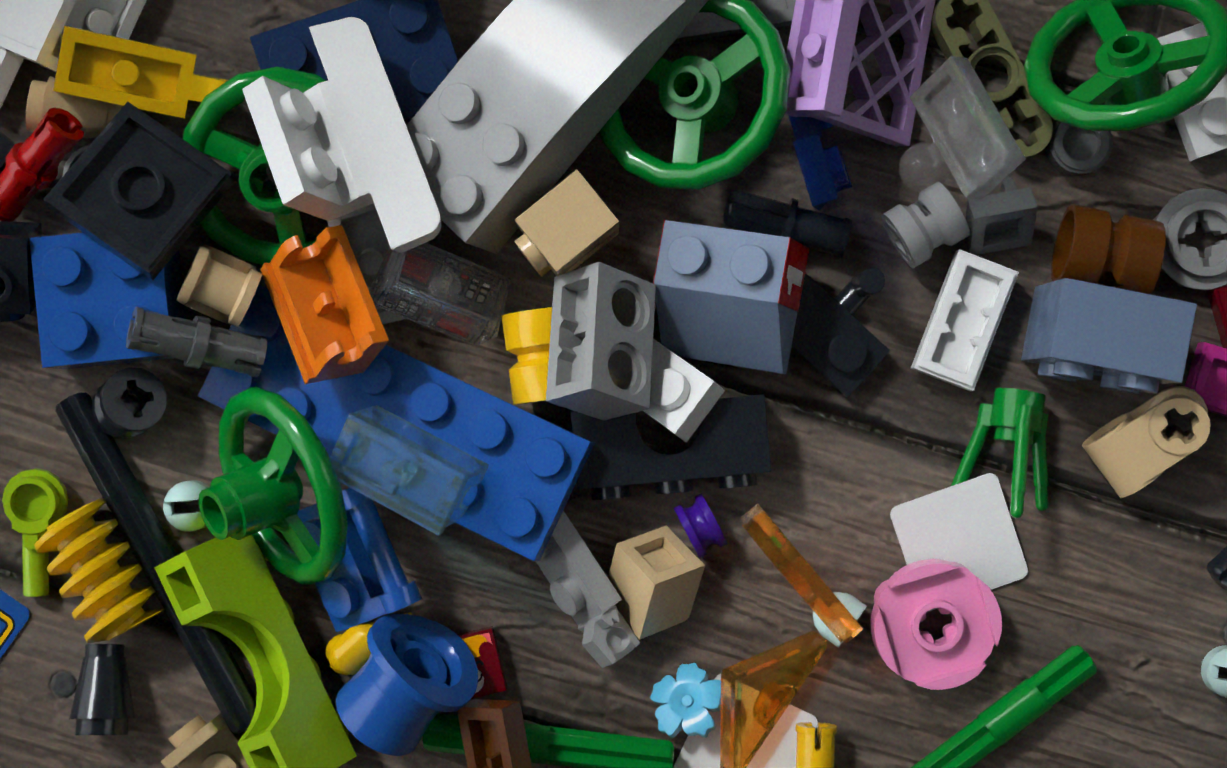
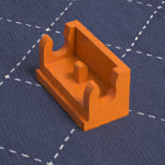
(324, 306)

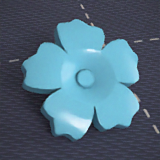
(686, 702)

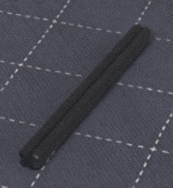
(151, 549)

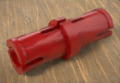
(35, 162)

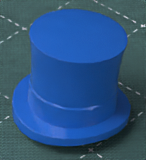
(407, 680)

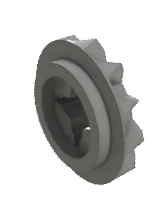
(1179, 219)

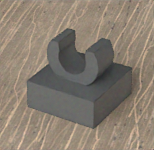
(1001, 219)

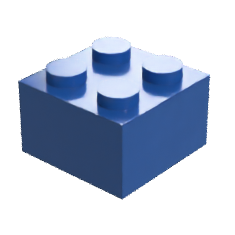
(89, 299)

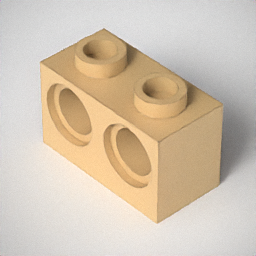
(565, 227)

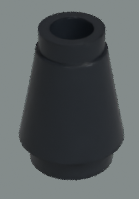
(103, 692)

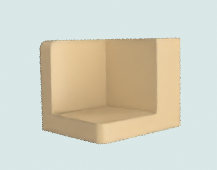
(655, 581)

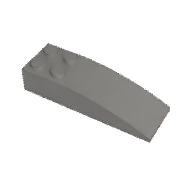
(532, 103)

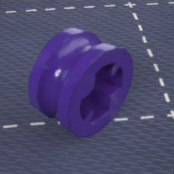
(700, 525)

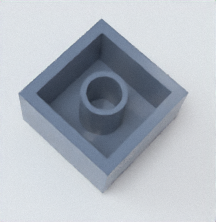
(1109, 333)

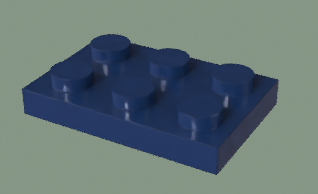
(407, 36)

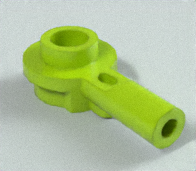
(33, 503)

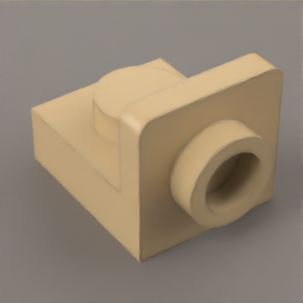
(205, 746)

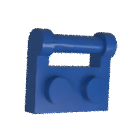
(370, 574)

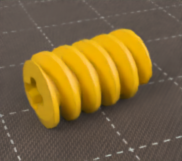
(96, 573)

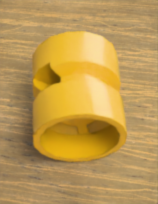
(528, 338)

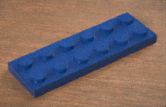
(528, 457)

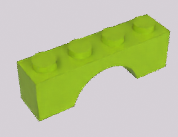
(232, 591)

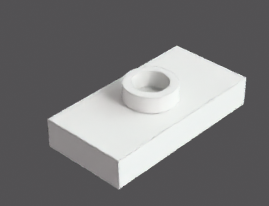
(964, 320)

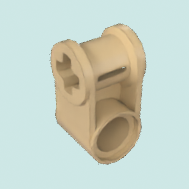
(219, 285)
(1139, 446)

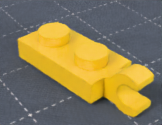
(129, 71)

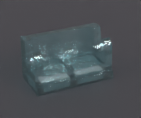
(405, 468)

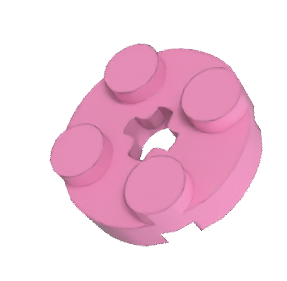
(967, 640)

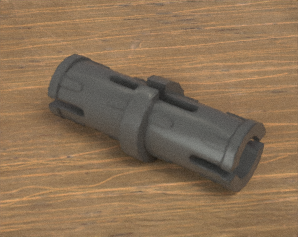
(196, 342)

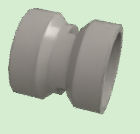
(925, 224)

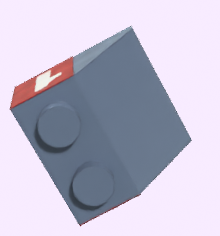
(728, 295)

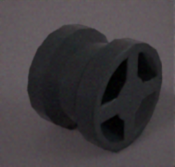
(115, 408)

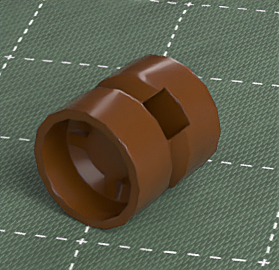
(1107, 252)

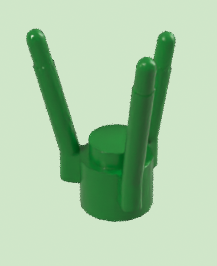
(1019, 421)

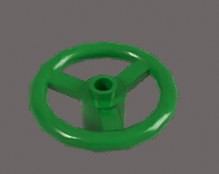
(1129, 66)
(706, 100)
(255, 173)
(268, 492)

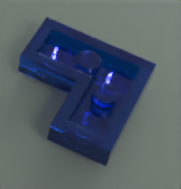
(821, 166)

